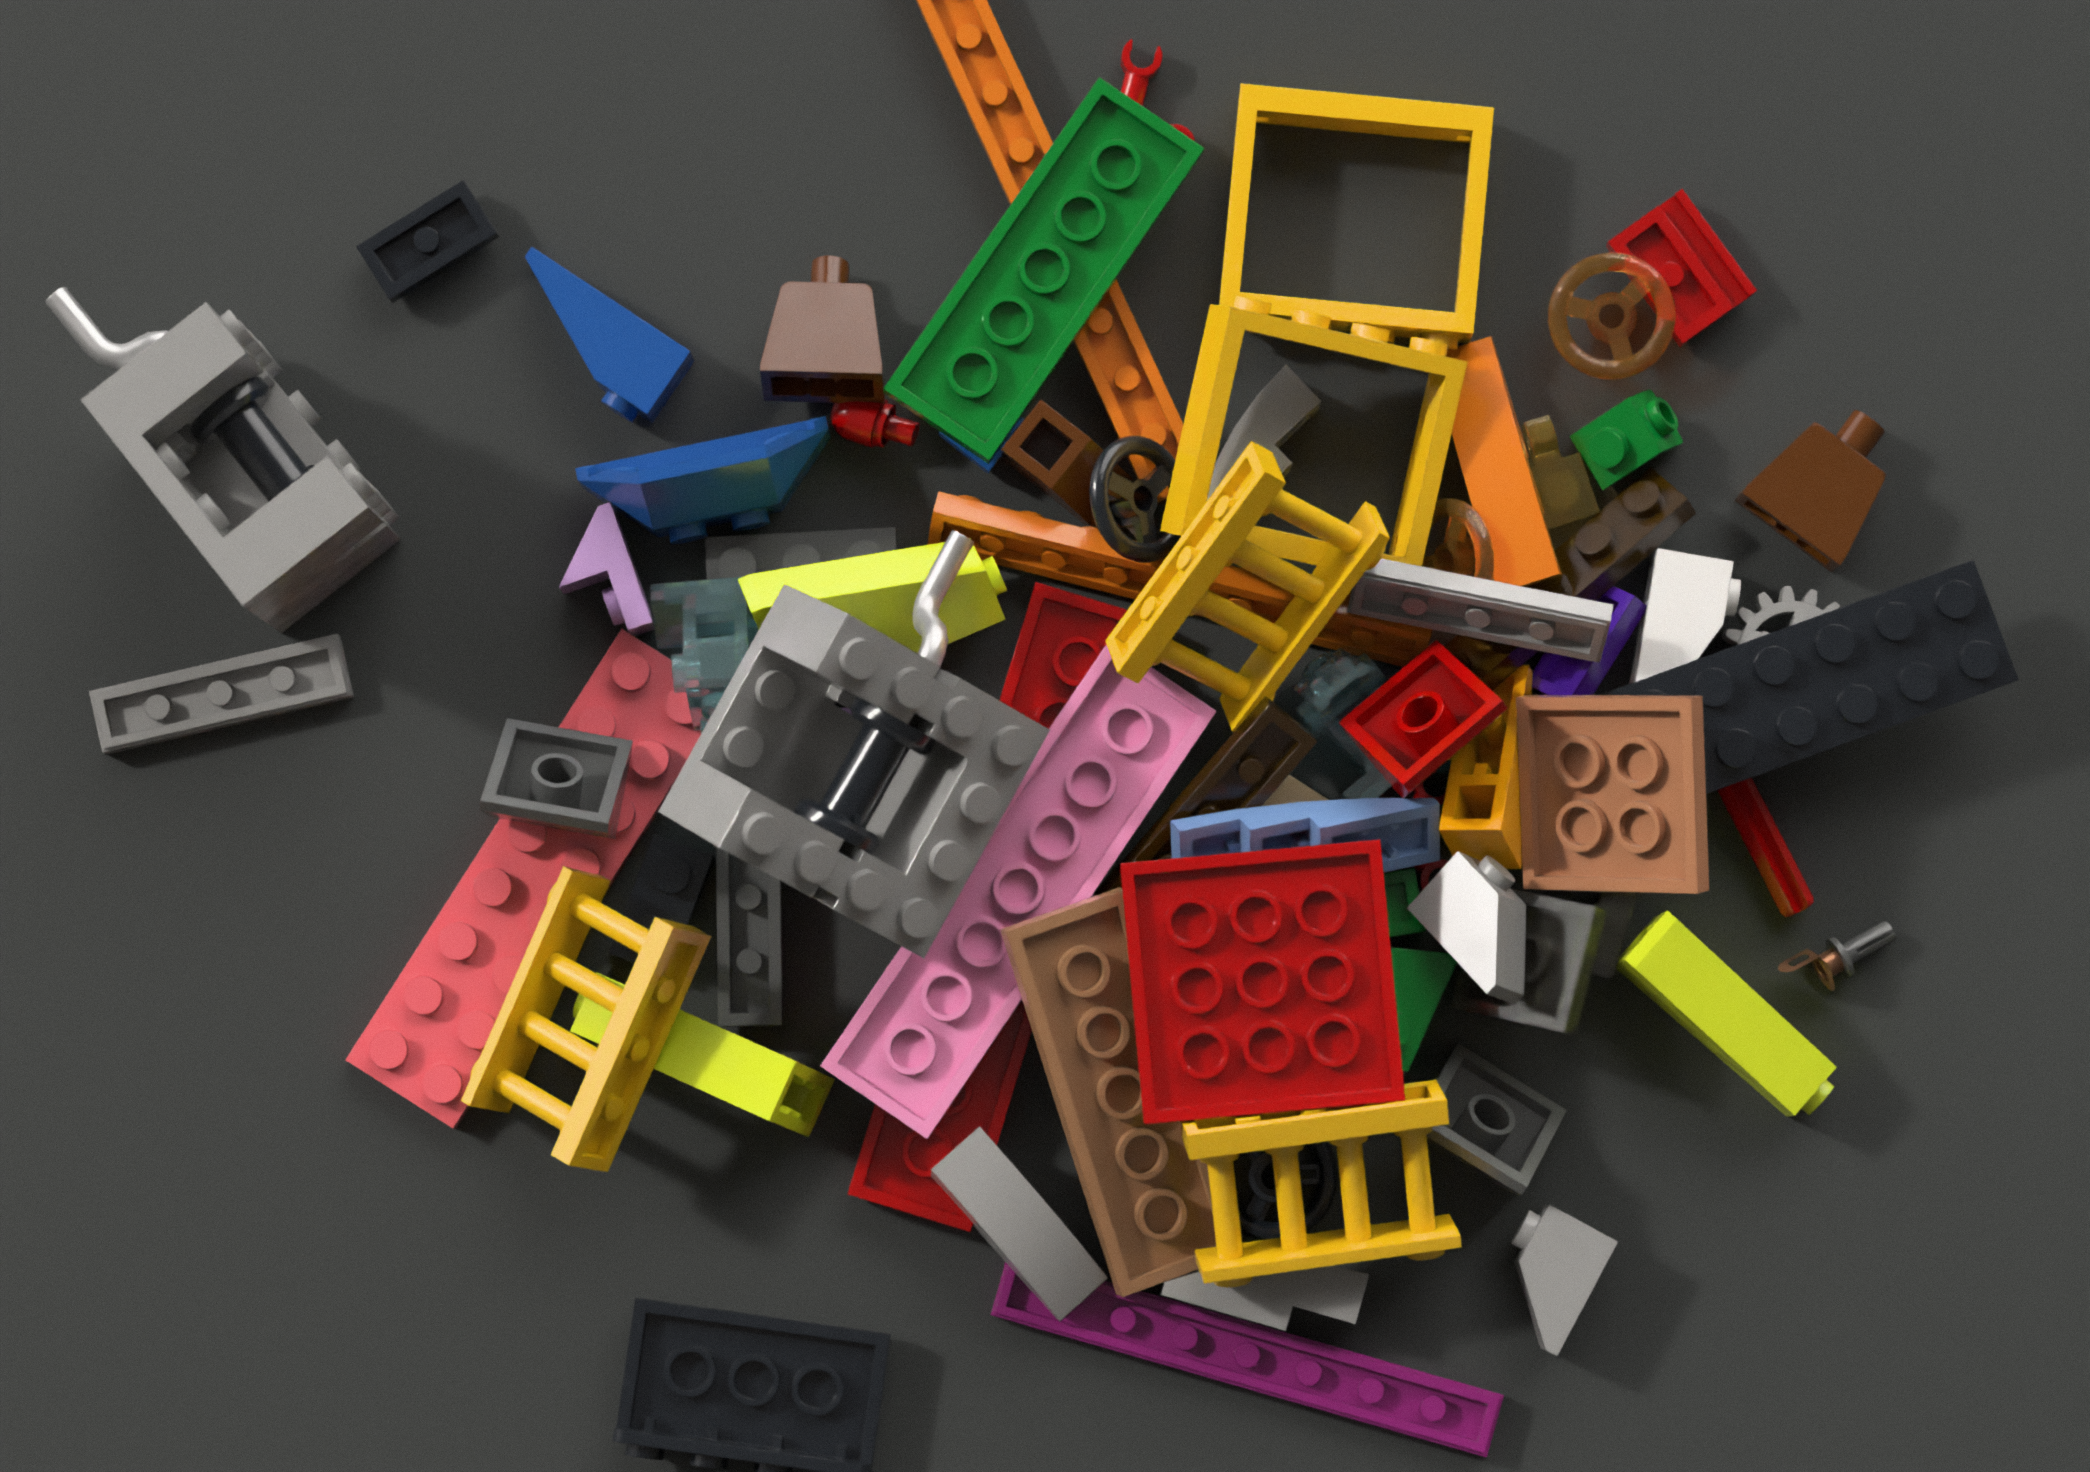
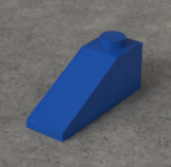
(623, 352)

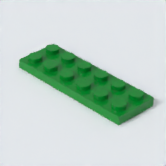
(1043, 270)

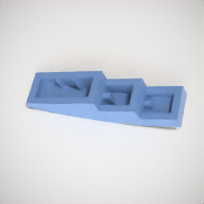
(1403, 825)

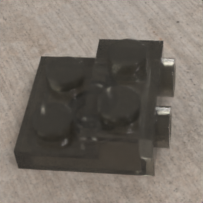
(1558, 967)

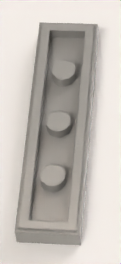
(1483, 609)
(221, 694)

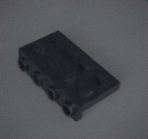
(750, 1389)

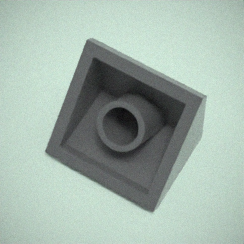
(557, 778)
(1493, 1120)

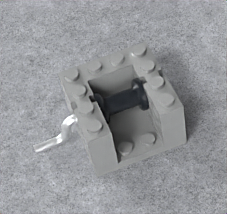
(235, 459)
(868, 805)

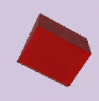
(1422, 717)

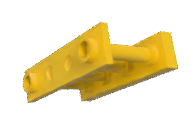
(1219, 540)
(632, 1039)
(1283, 1136)

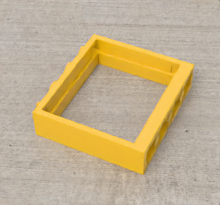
(1370, 116)
(1211, 398)

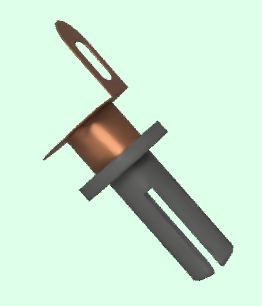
(1840, 957)

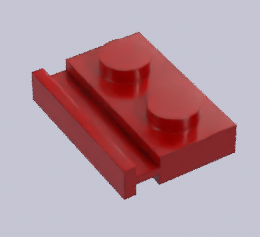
(1692, 262)

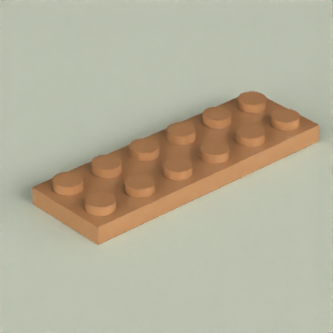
(1136, 1177)

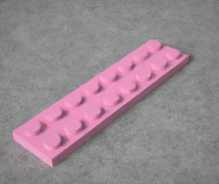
(1052, 848)

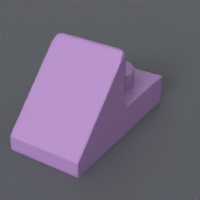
(605, 556)

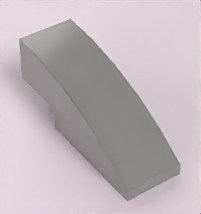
(1269, 421)
(1018, 1224)
(1271, 1297)

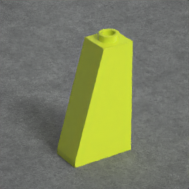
(884, 588)
(1726, 1015)
(727, 1067)

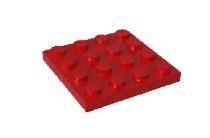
(1262, 982)

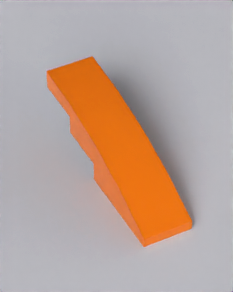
(1499, 470)

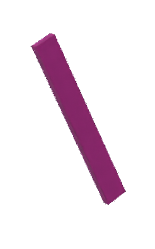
(1267, 1362)

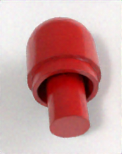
(872, 424)

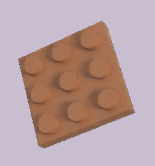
(1613, 793)

